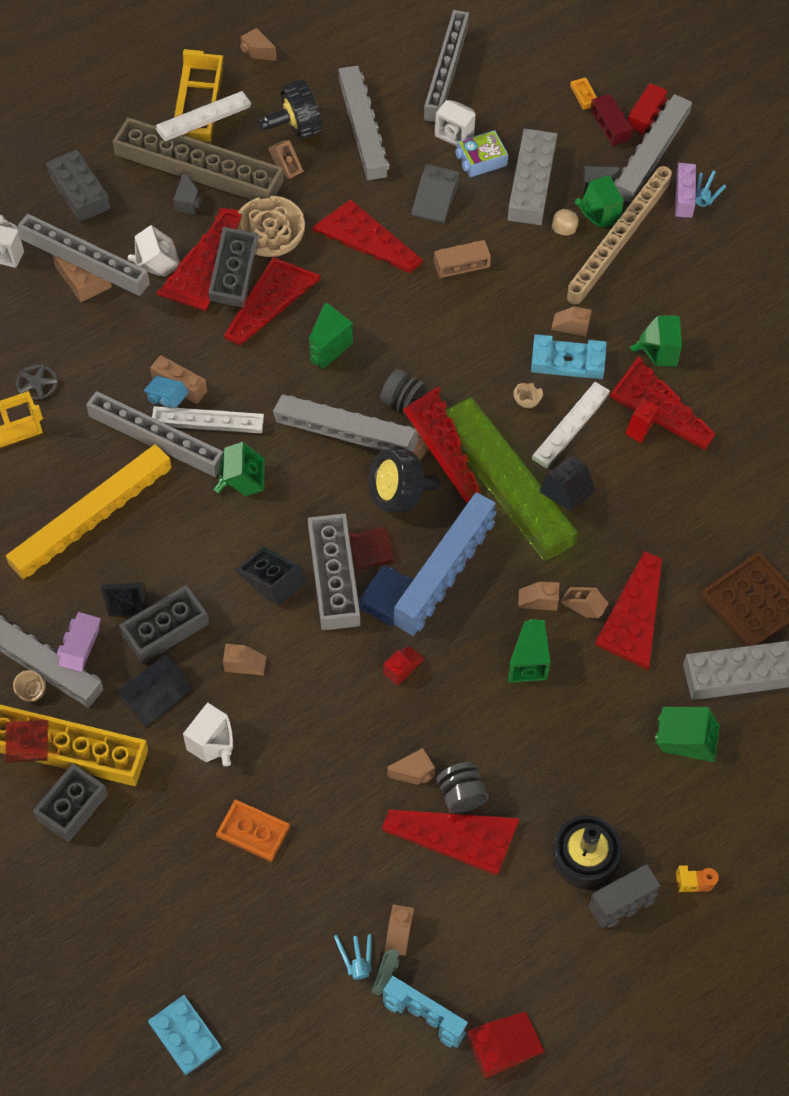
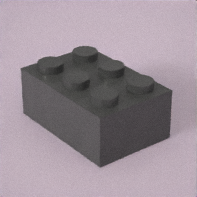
(70, 802)
(624, 897)

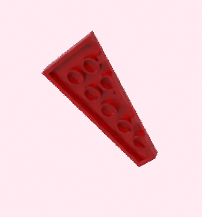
(363, 233)
(194, 274)
(273, 293)
(674, 416)
(442, 439)
(632, 620)
(466, 838)

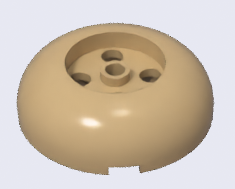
(268, 217)

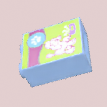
(482, 153)

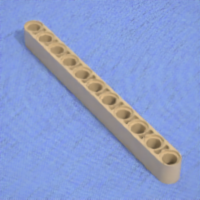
(618, 235)

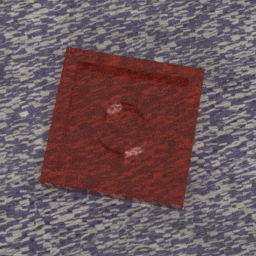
(371, 548)
(27, 741)

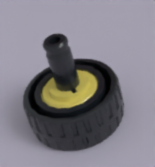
(299, 110)
(398, 480)
(586, 851)

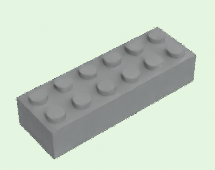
(532, 177)
(333, 572)
(737, 670)

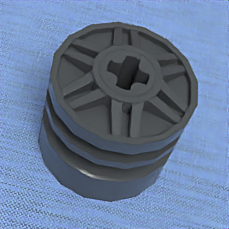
(401, 390)
(462, 787)

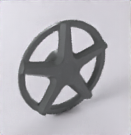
(36, 382)

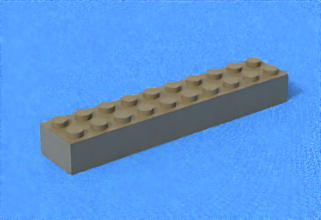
(198, 160)

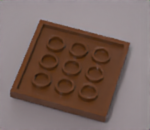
(751, 600)

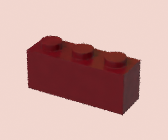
(611, 119)

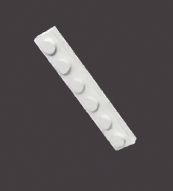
(203, 116)
(209, 419)
(570, 425)

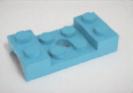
(586, 363)
(400, 995)

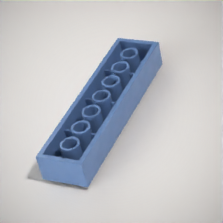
(444, 564)

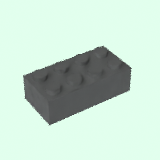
(78, 185)
(233, 267)
(164, 624)

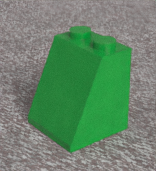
(329, 336)
(531, 654)
(688, 732)

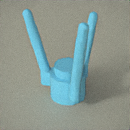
(703, 196)
(359, 968)

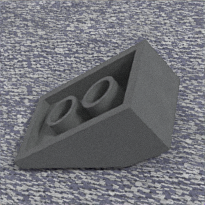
(435, 193)

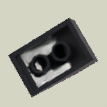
(272, 575)
(125, 598)

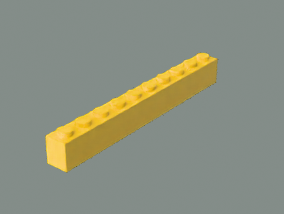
(88, 512)

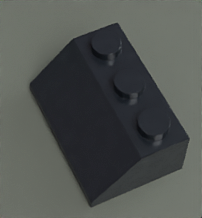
(568, 484)
(154, 691)

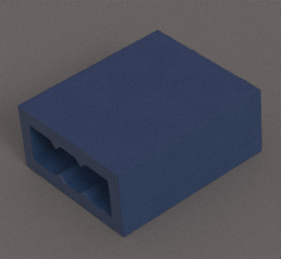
(384, 594)

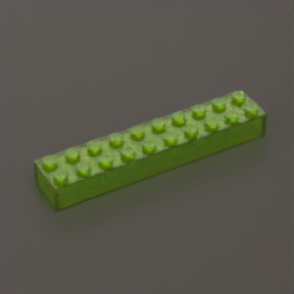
(511, 481)

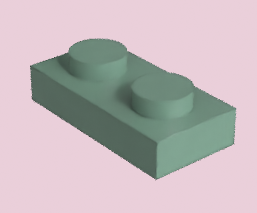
(388, 965)

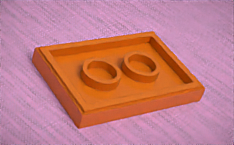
(253, 830)

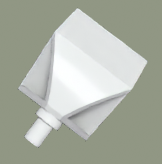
(454, 122)
(10, 244)
(155, 252)
(210, 735)

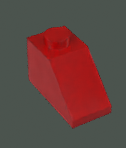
(642, 420)
(402, 664)

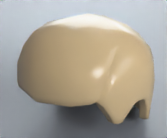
(565, 222)
(527, 395)
(29, 686)

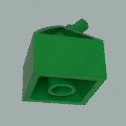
(601, 202)
(661, 341)
(241, 469)

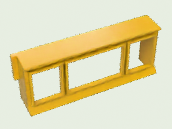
(199, 60)
(23, 428)

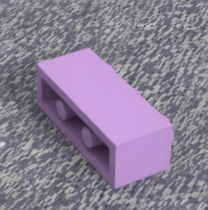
(685, 190)
(78, 641)

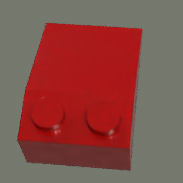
(504, 1043)

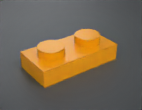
(583, 92)

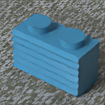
(166, 391)

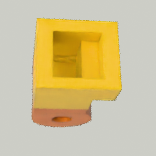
(696, 880)

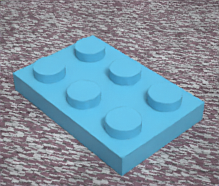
(184, 1035)

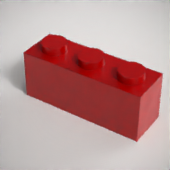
(647, 108)

